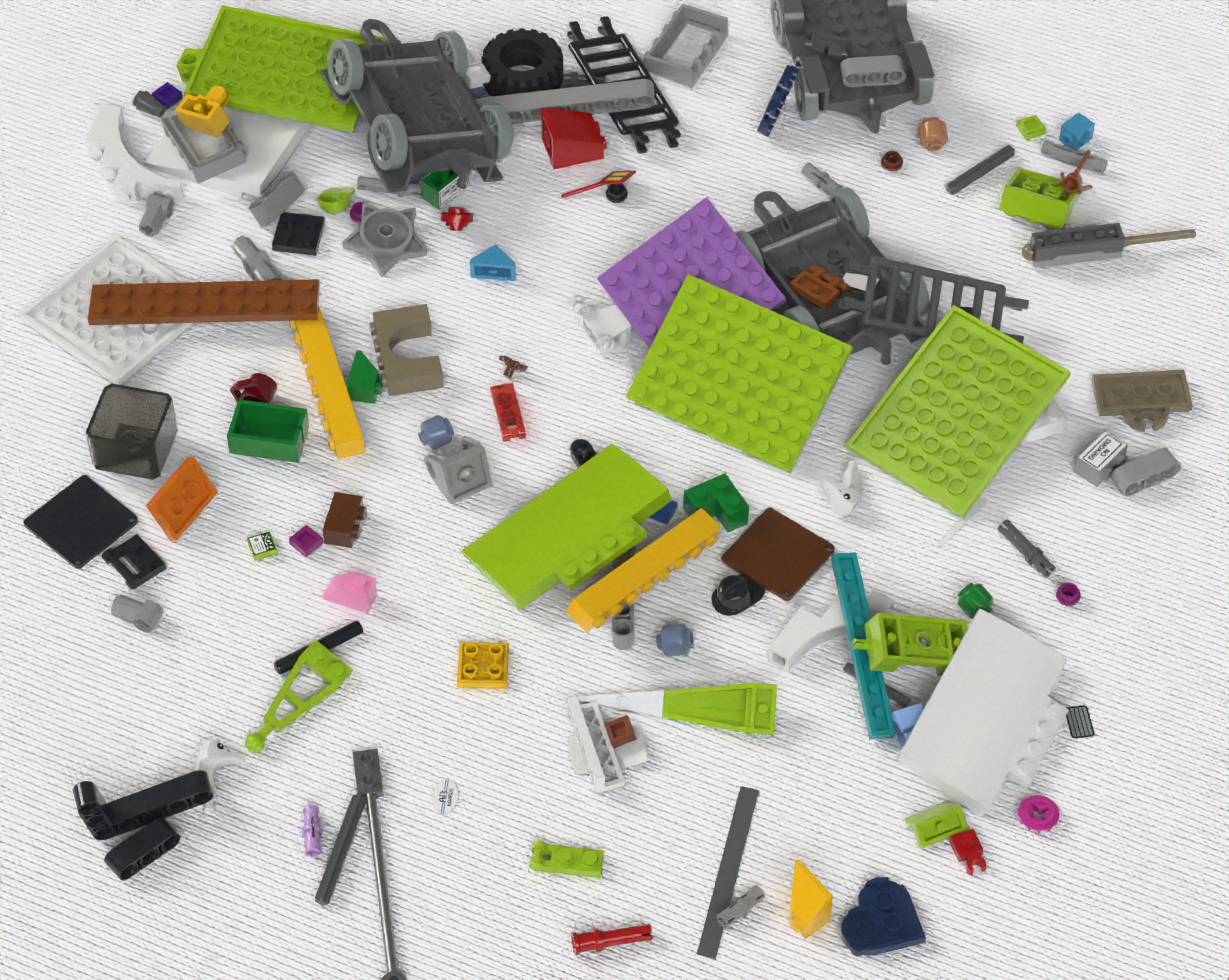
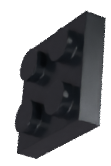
(298, 233)

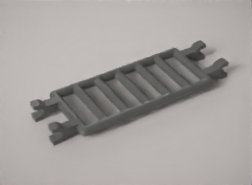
(917, 271)

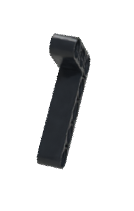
(142, 807)

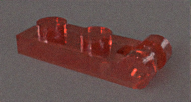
(507, 411)

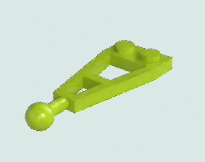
(325, 666)

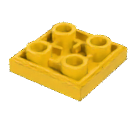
(483, 665)

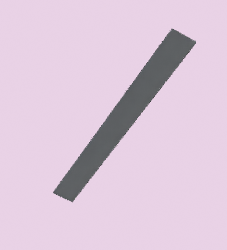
(728, 870)

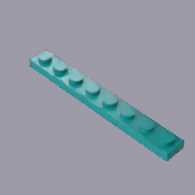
(855, 615)

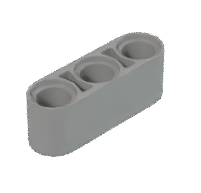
(873, 71)
(276, 198)
(1145, 471)

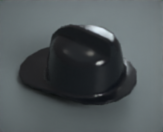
(736, 594)

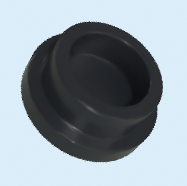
(616, 193)

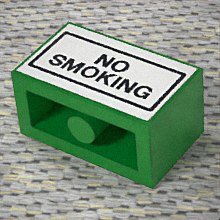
(441, 188)

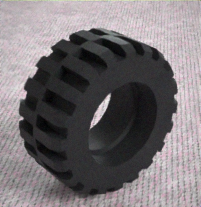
(517, 49)

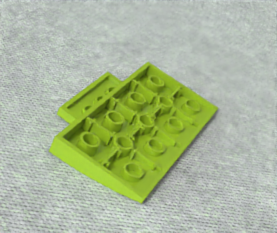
(570, 528)

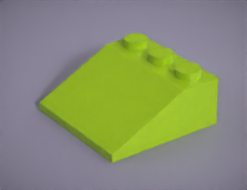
(1037, 199)

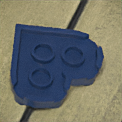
(777, 100)
(882, 920)

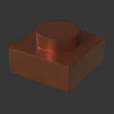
(620, 731)

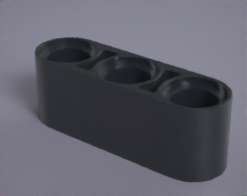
(142, 848)

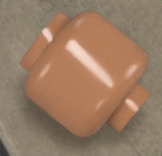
(933, 133)

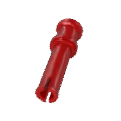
(599, 939)

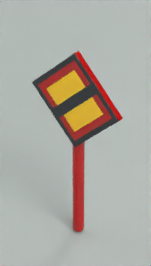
(614, 177)

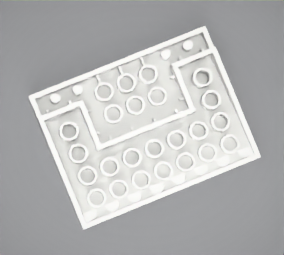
(267, 147)

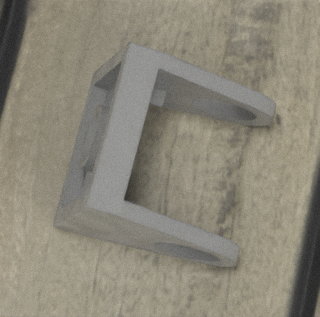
(449, 472)

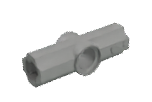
(255, 262)

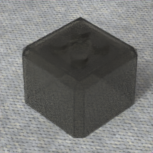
(131, 431)

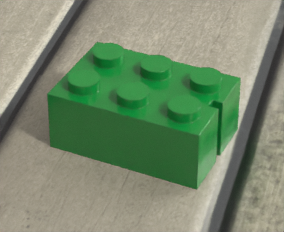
(268, 431)

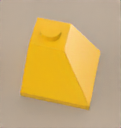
(809, 902)

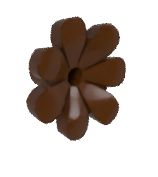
(512, 365)

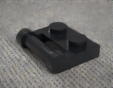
(139, 556)

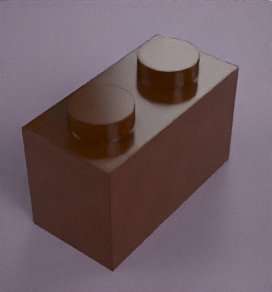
(344, 520)

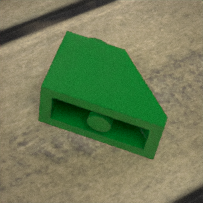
(363, 380)

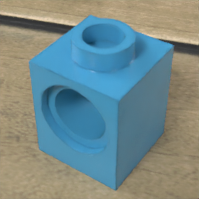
(1076, 131)

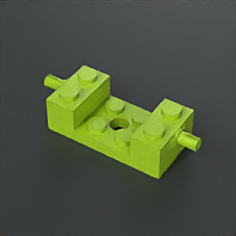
(895, 641)

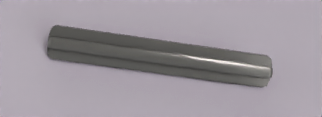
(980, 169)

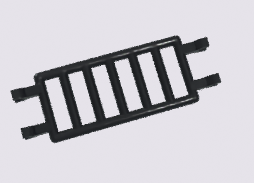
(610, 37)

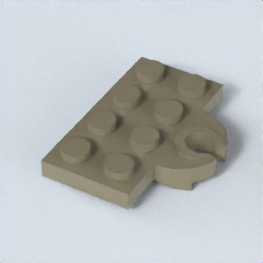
(1142, 396)

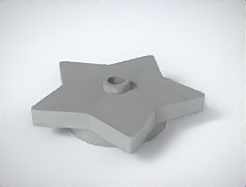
(386, 237)

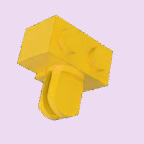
(205, 112)

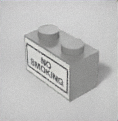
(1101, 458)

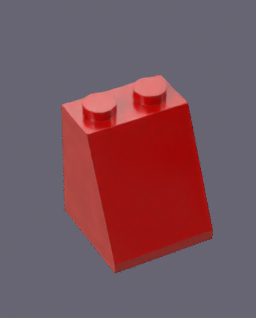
(571, 137)

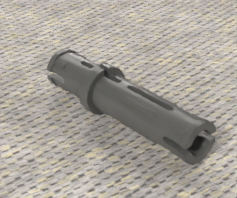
(1033, 555)

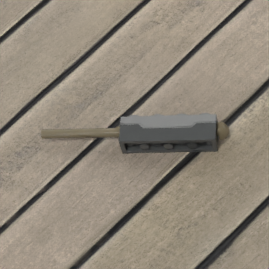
(1088, 244)

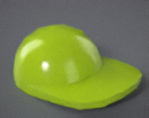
(335, 199)

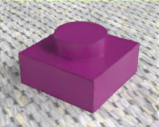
(306, 541)

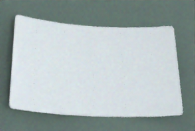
(627, 754)

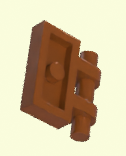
(814, 288)

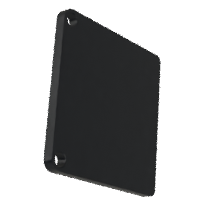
(80, 521)

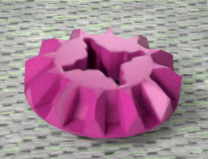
(1041, 805)

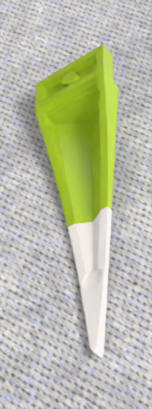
(735, 707)

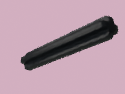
(329, 641)

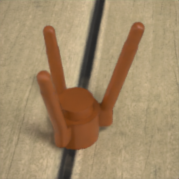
(1073, 180)

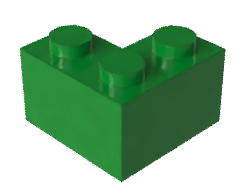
(718, 499)

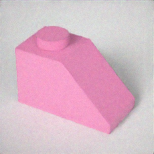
(352, 591)

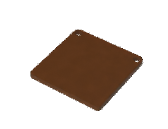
(778, 554)

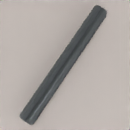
(340, 849)

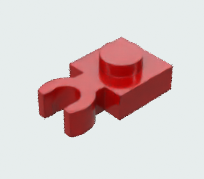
(968, 848)

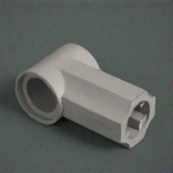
(156, 211)
(141, 614)

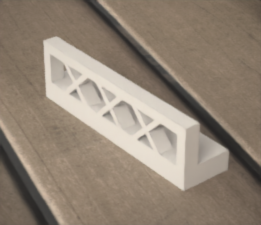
(590, 748)

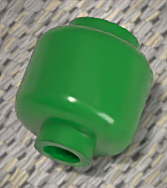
(974, 598)

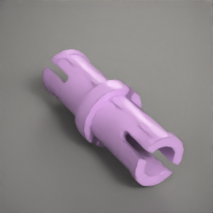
(312, 831)

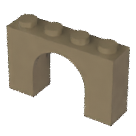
(402, 374)

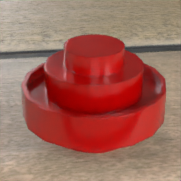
(456, 218)

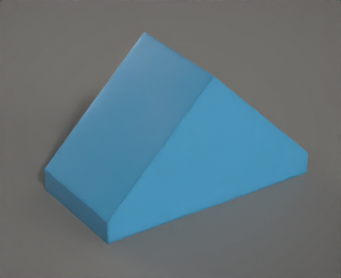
(493, 265)

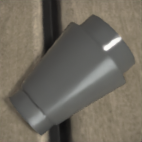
(149, 104)

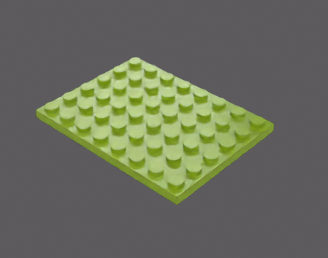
(273, 67)
(739, 373)
(958, 411)

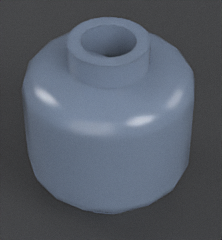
(436, 432)
(675, 639)

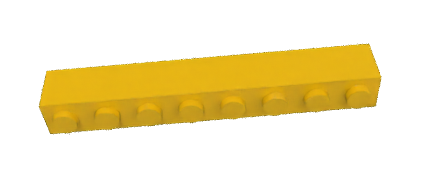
(328, 387)
(644, 570)

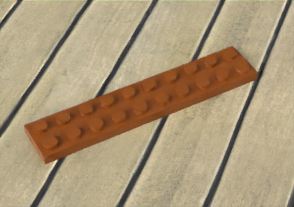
(204, 302)

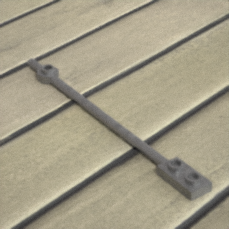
(370, 786)

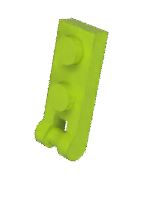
(566, 860)

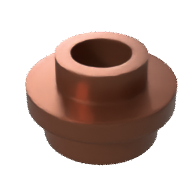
(892, 161)

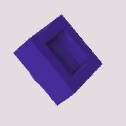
(168, 95)

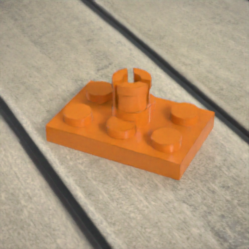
(181, 498)

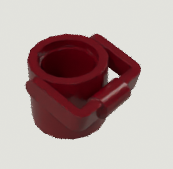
(256, 389)

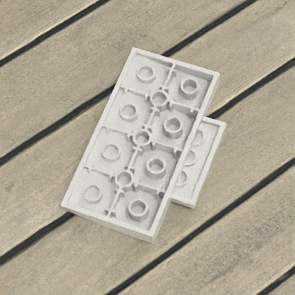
(988, 714)

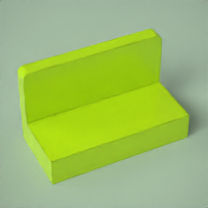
(937, 823)

